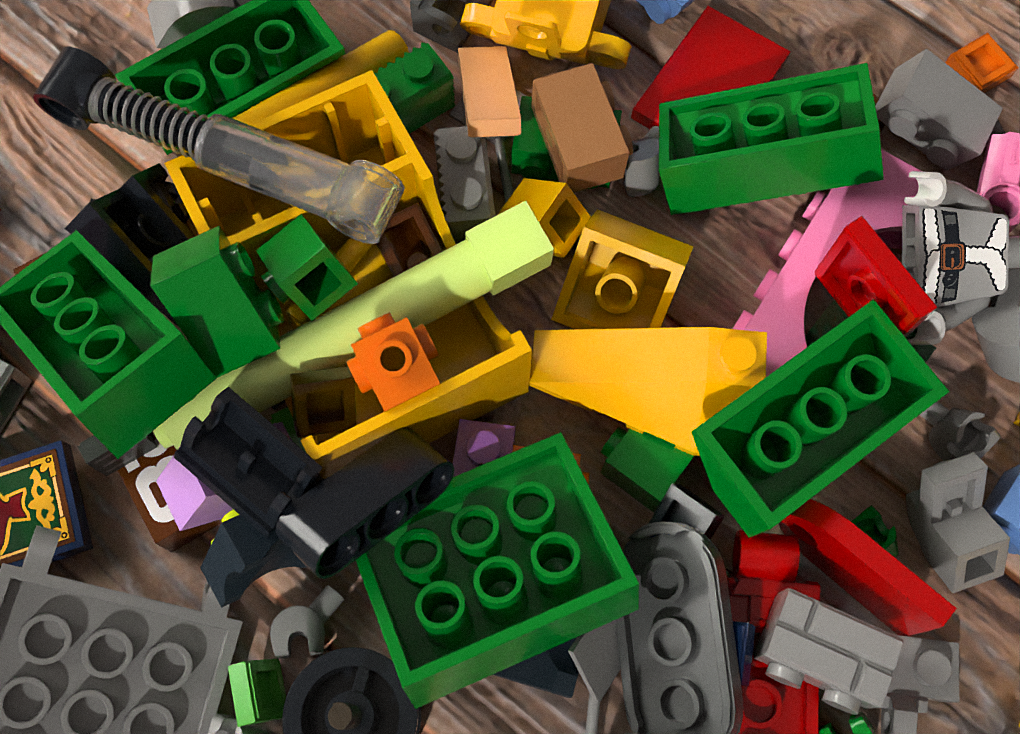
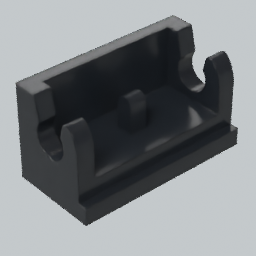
(246, 461)

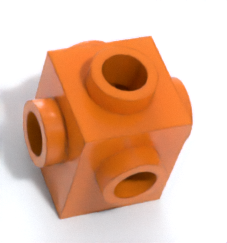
(397, 385)

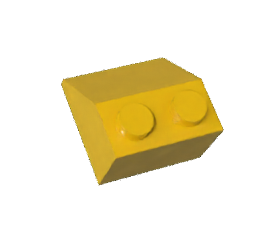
(620, 276)

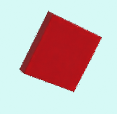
(865, 269)

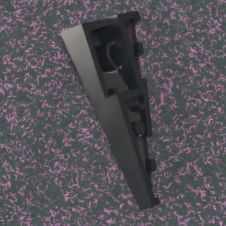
(134, 227)

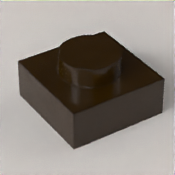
(323, 401)

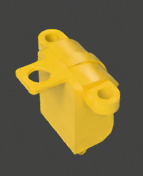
(550, 29)

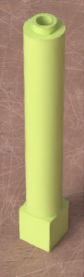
(488, 261)

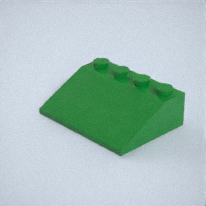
(496, 572)

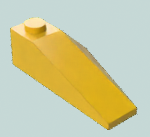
(650, 376)

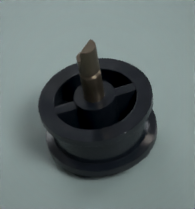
(349, 694)

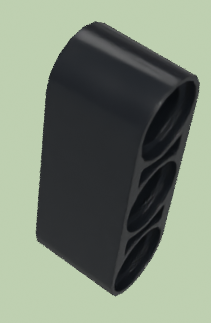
(364, 502)

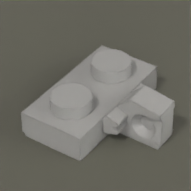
(923, 673)

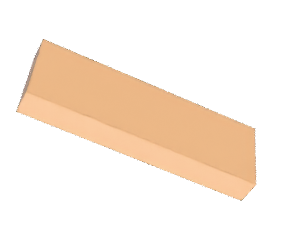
(488, 92)

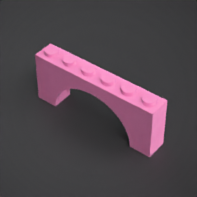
(786, 293)

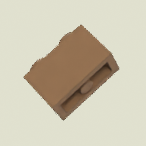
(580, 127)

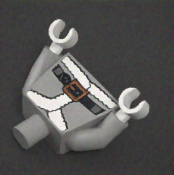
(954, 252)

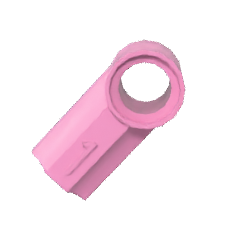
(1001, 175)

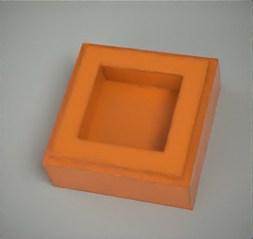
(983, 63)

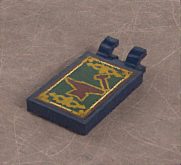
(45, 492)

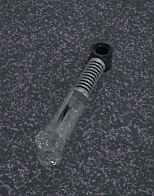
(352, 196)

